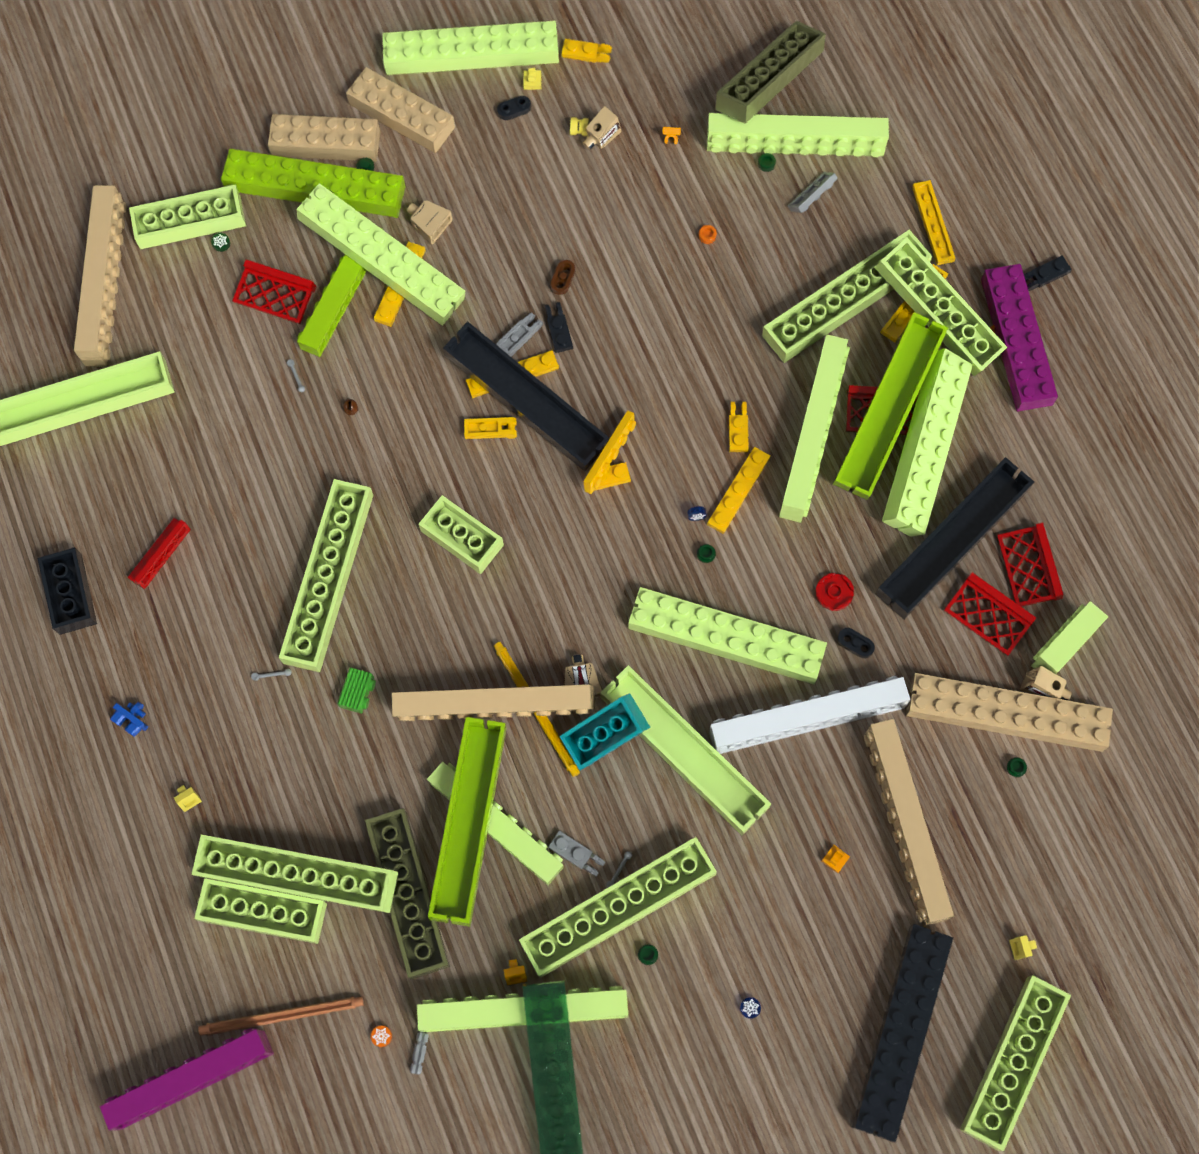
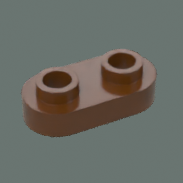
(562, 278)

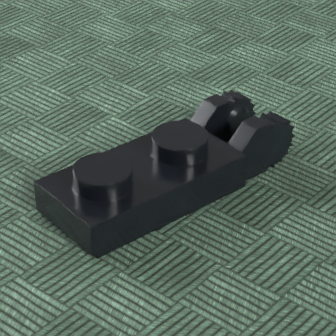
(1047, 273)
(559, 329)

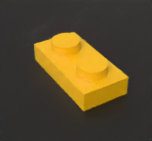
(616, 475)

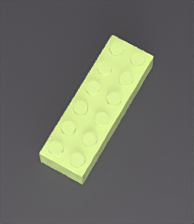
(187, 217)
(261, 911)

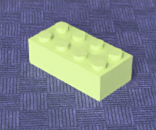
(461, 534)
(1069, 638)

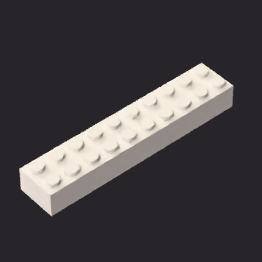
(809, 715)

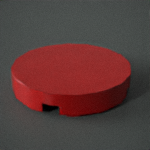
(834, 591)

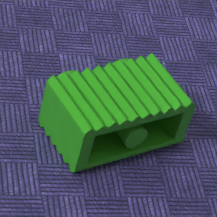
(356, 690)

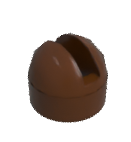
(354, 407)

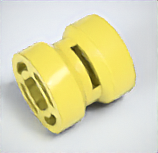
(582, 126)

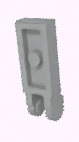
(519, 335)
(574, 852)

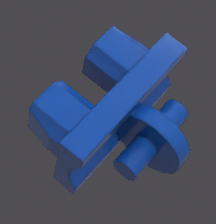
(122, 714)

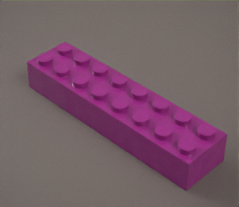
(1018, 329)
(186, 1080)

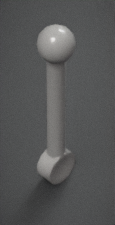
(290, 363)
(255, 676)
(627, 855)

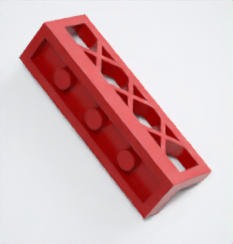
(159, 553)

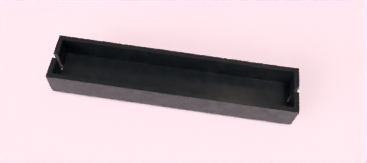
(526, 396)
(954, 538)
(902, 1033)

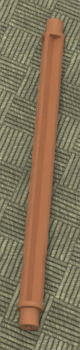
(282, 1015)

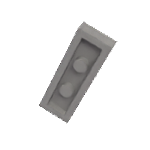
(812, 192)

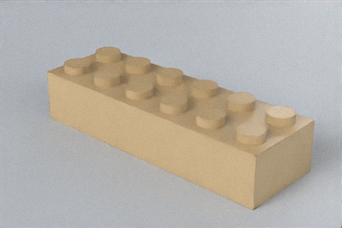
(400, 110)
(324, 137)

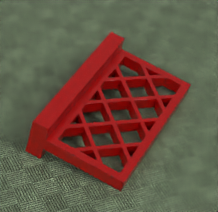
(275, 276)
(864, 393)
(1047, 565)
(1001, 601)

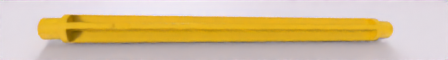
(543, 720)

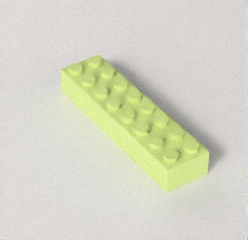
(937, 300)
(1015, 1063)

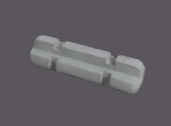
(419, 1053)

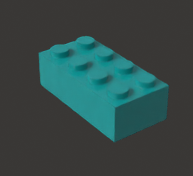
(605, 731)

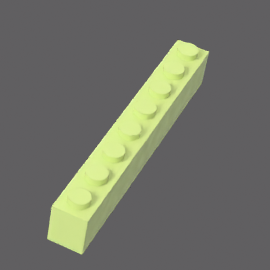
(506, 832)

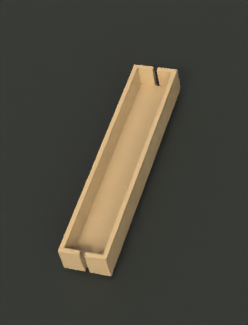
(100, 276)
(493, 701)
(1009, 712)
(908, 822)

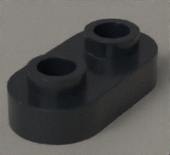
(514, 108)
(856, 642)

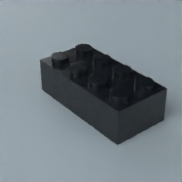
(67, 591)

